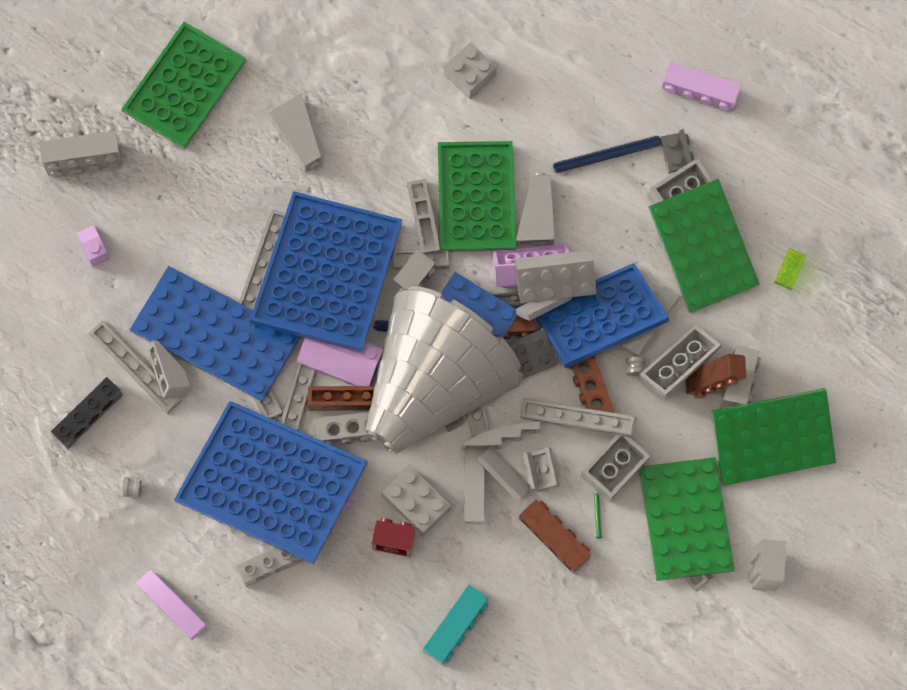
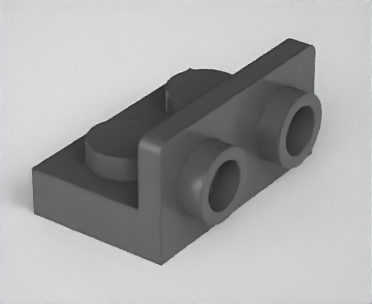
(676, 150)

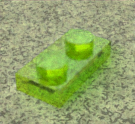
(790, 269)

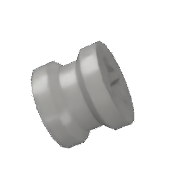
(635, 366)
(132, 487)

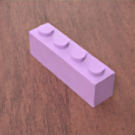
(701, 86)

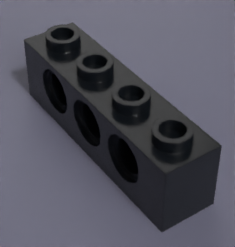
(87, 413)

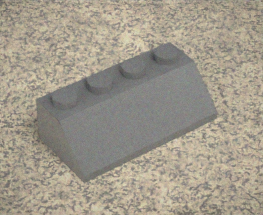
(679, 362)

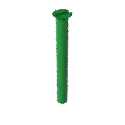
(597, 516)

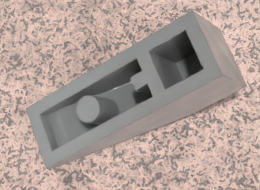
(169, 373)

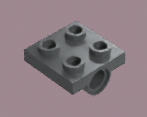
(533, 353)

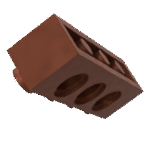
(594, 377)

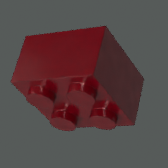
(393, 537)

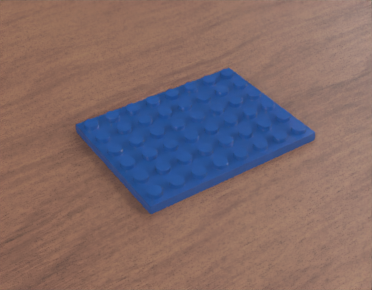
(326, 271)
(271, 482)

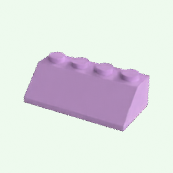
(505, 261)
(341, 363)

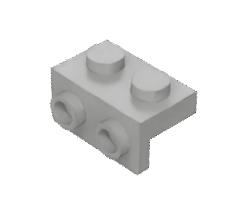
(540, 469)

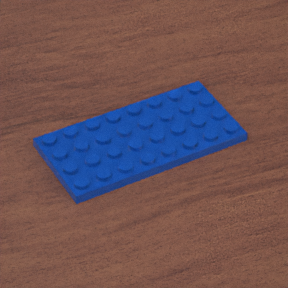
(213, 334)

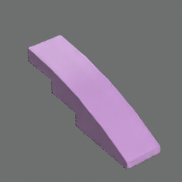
(171, 604)

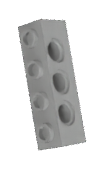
(342, 422)
(266, 565)

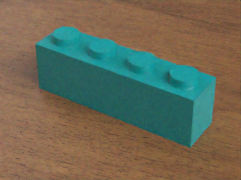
(455, 625)

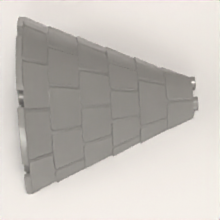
(435, 368)

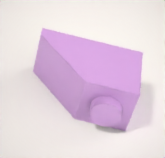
(93, 246)

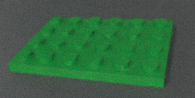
(183, 85)
(476, 196)
(703, 245)
(773, 436)
(686, 519)

